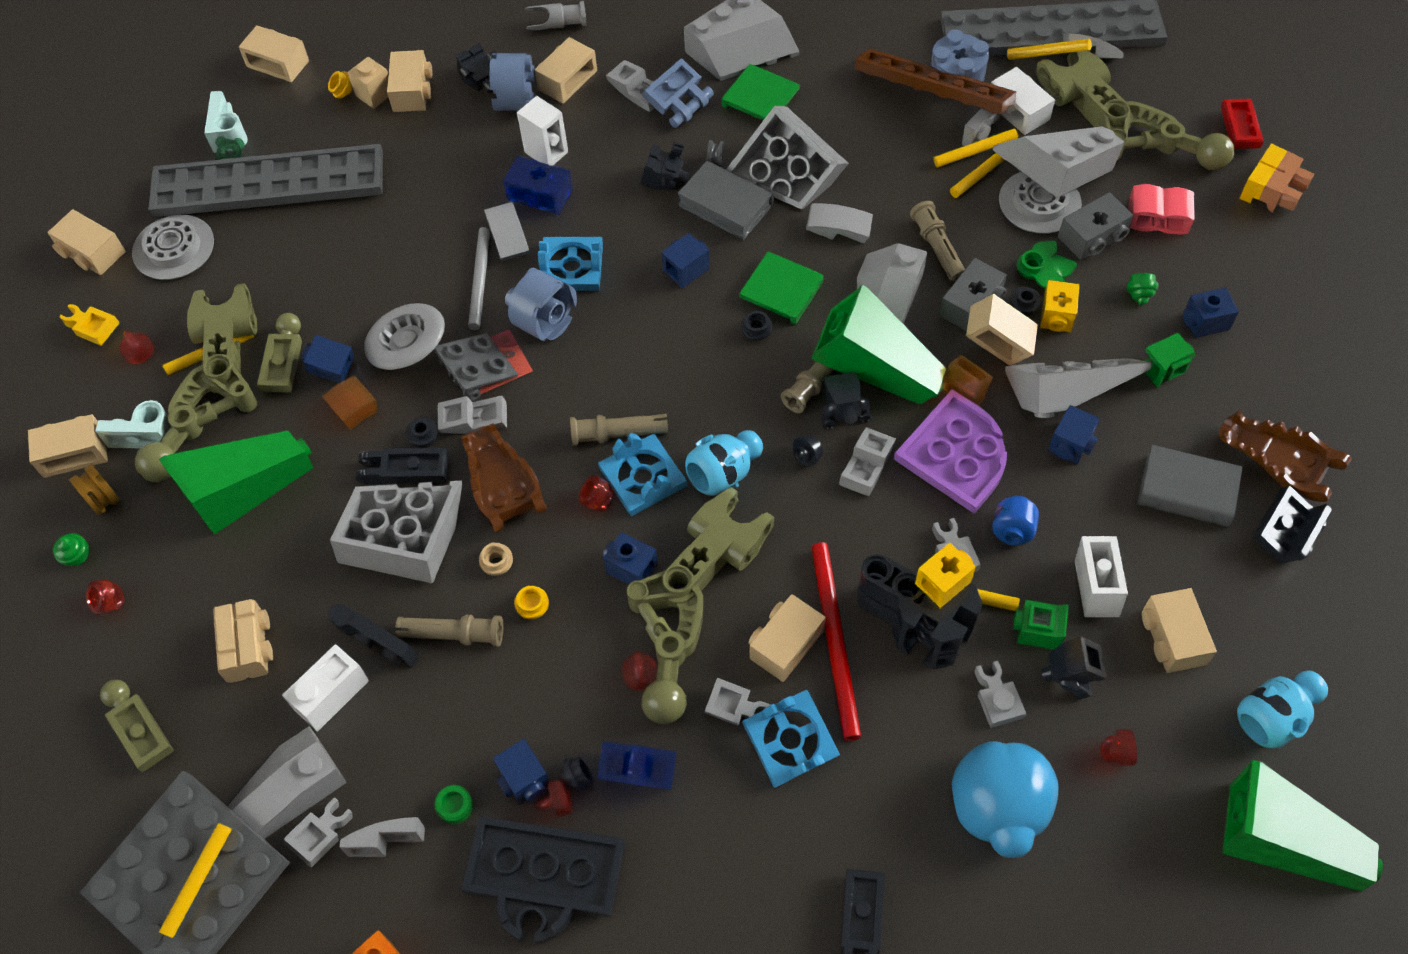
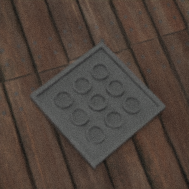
(156, 859)

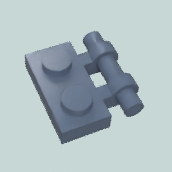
(674, 85)

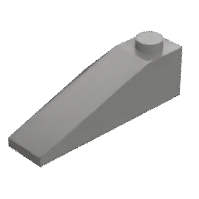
(893, 276)
(1054, 388)
(287, 784)

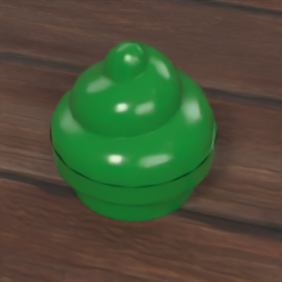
(1142, 287)
(71, 549)

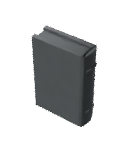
(725, 200)
(1190, 485)

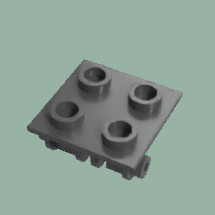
(474, 363)

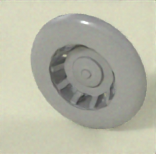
(1035, 211)
(165, 249)
(404, 336)

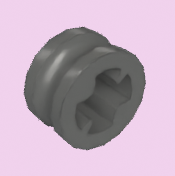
(715, 152)

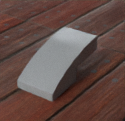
(1099, 47)
(631, 82)
(833, 219)
(506, 231)
(463, 415)
(867, 461)
(373, 839)

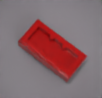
(1242, 123)

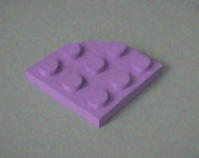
(957, 451)

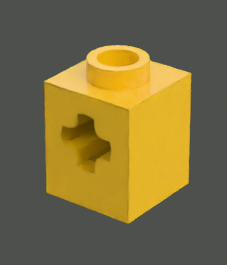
(1058, 312)
(945, 574)

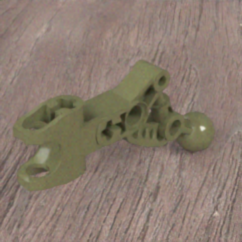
(1088, 89)
(220, 373)
(715, 543)

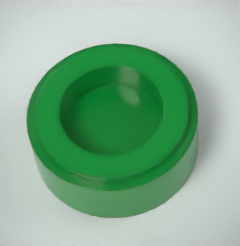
(453, 804)

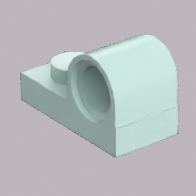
(222, 121)
(146, 426)

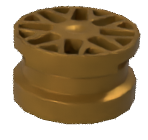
(100, 491)

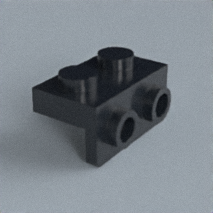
(1290, 526)

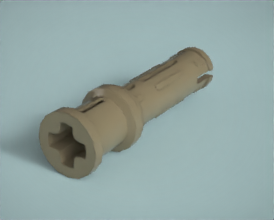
(934, 231)
(807, 384)
(603, 428)
(465, 629)

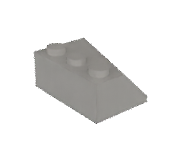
(737, 36)
(1063, 158)
(788, 159)
(398, 529)

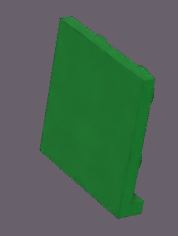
(759, 91)
(782, 287)

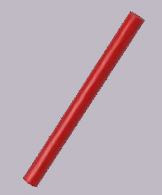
(836, 643)

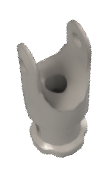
(560, 15)

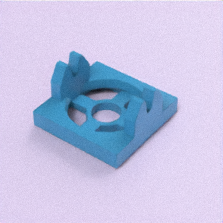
(593, 245)
(650, 492)
(756, 727)

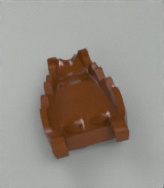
(1285, 454)
(500, 478)

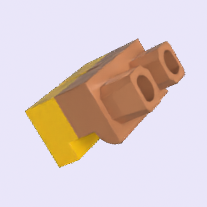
(1273, 177)

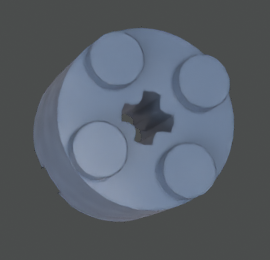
(961, 55)
(511, 80)
(541, 304)

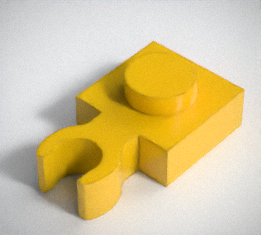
(92, 325)

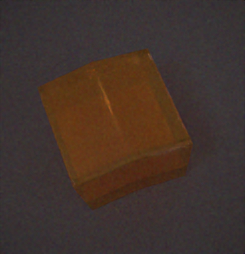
(967, 379)
(351, 401)

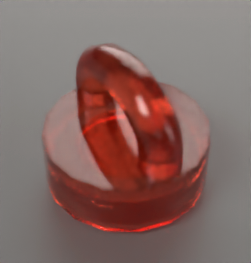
(136, 347)
(594, 492)
(104, 596)
(639, 671)
(1125, 748)
(558, 797)

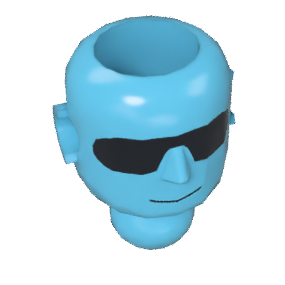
(722, 461)
(1281, 708)

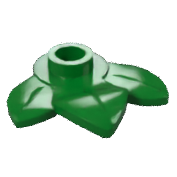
(1044, 264)

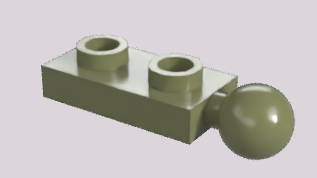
(281, 356)
(134, 725)

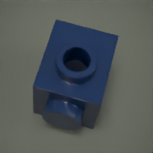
(685, 259)
(1210, 312)
(327, 359)
(1074, 435)
(629, 559)
(521, 773)

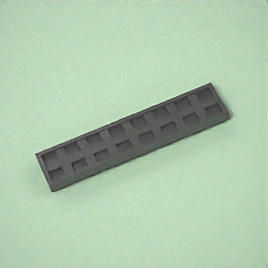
(1116, 22)
(266, 180)

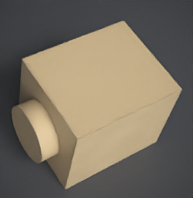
(369, 82)

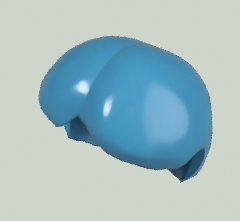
(1005, 795)

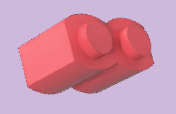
(1161, 209)

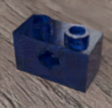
(538, 185)
(637, 764)

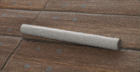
(479, 279)

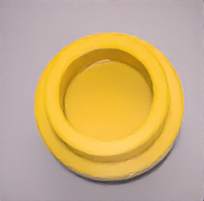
(340, 84)
(531, 602)

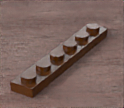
(930, 79)

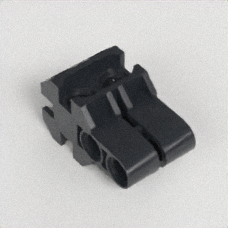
(892, 596)

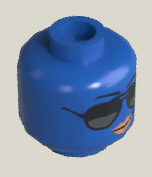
(1017, 519)

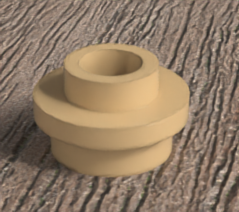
(492, 551)

